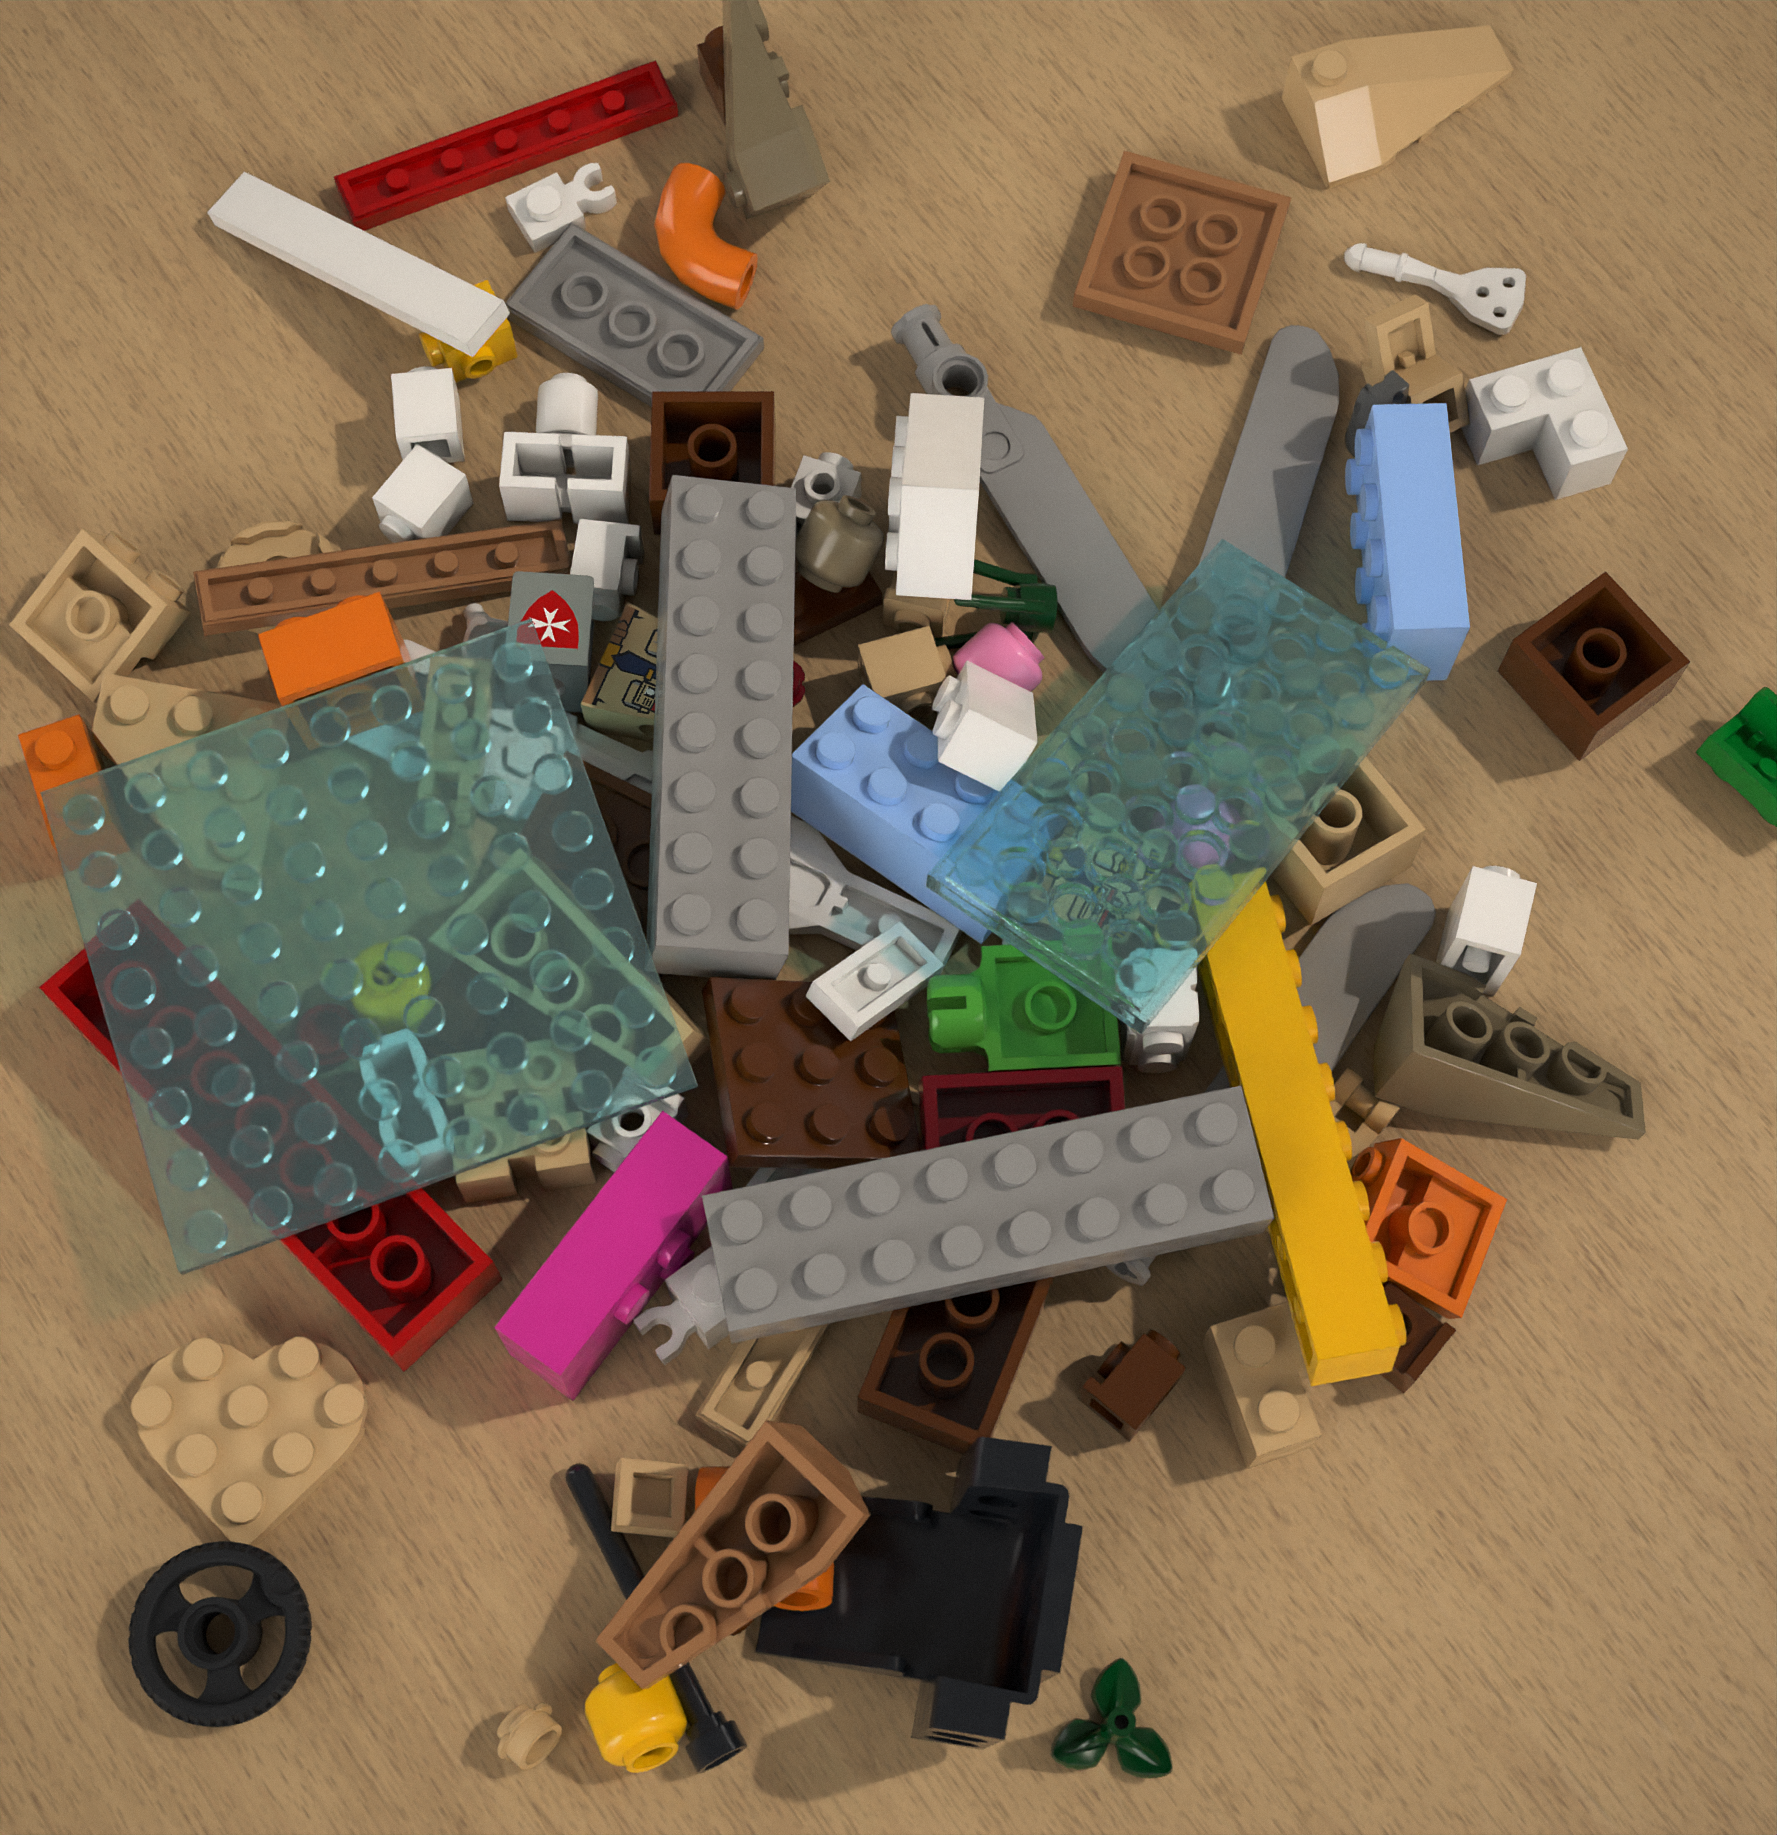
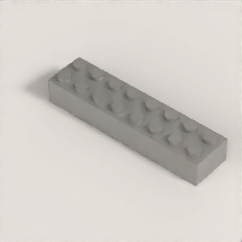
(723, 731)
(986, 1214)

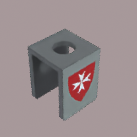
(564, 623)

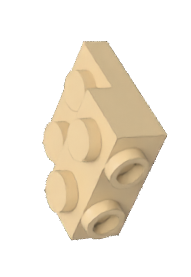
(100, 611)

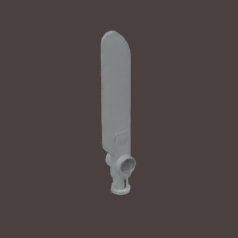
(1279, 450)
(1038, 500)
(1344, 980)

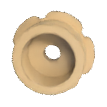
(528, 1735)

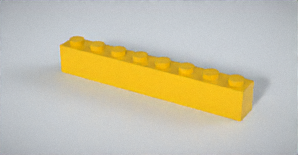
(1317, 1209)

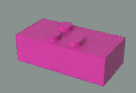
(615, 1256)

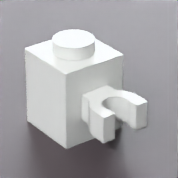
(695, 1308)

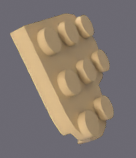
(250, 1432)

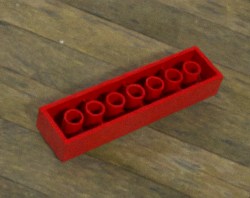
(391, 1266)

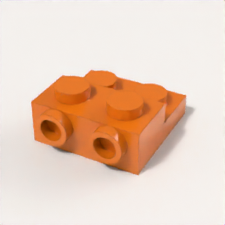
(1428, 1223)

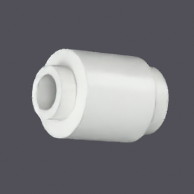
(566, 408)

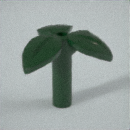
(1139, 1749)

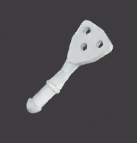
(1460, 289)

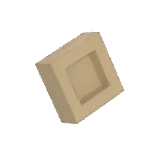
(649, 1497)

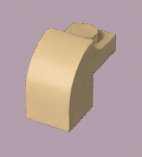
(1403, 341)

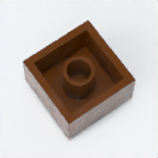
(710, 438)
(1592, 665)

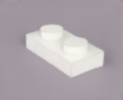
(874, 980)

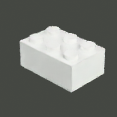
(935, 496)

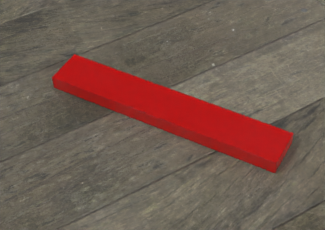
(506, 146)

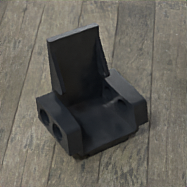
(953, 1597)

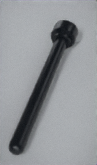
(709, 1733)

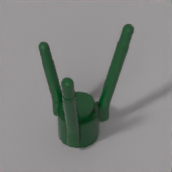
(1026, 604)

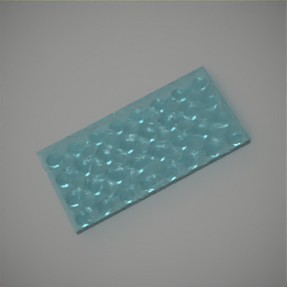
(1178, 784)

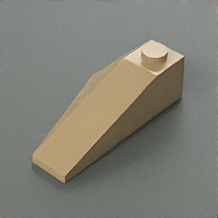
(1380, 94)

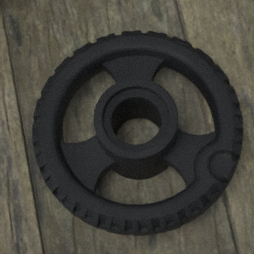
(164, 1609)

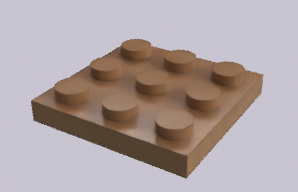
(1182, 252)

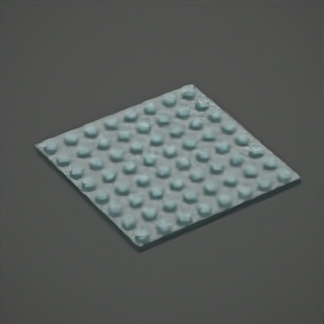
(362, 945)

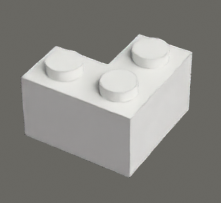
(1547, 409)

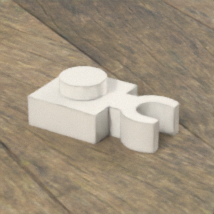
(549, 206)

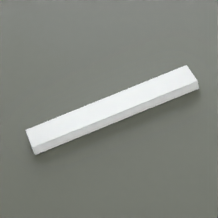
(359, 264)

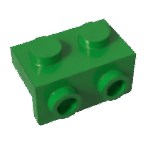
(1746, 753)

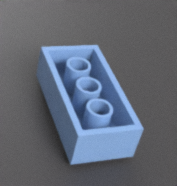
(1409, 533)
(885, 798)

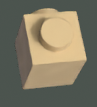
(906, 670)

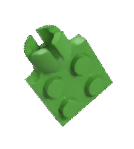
(1019, 1017)

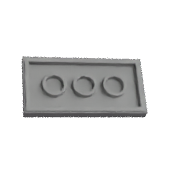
(629, 321)

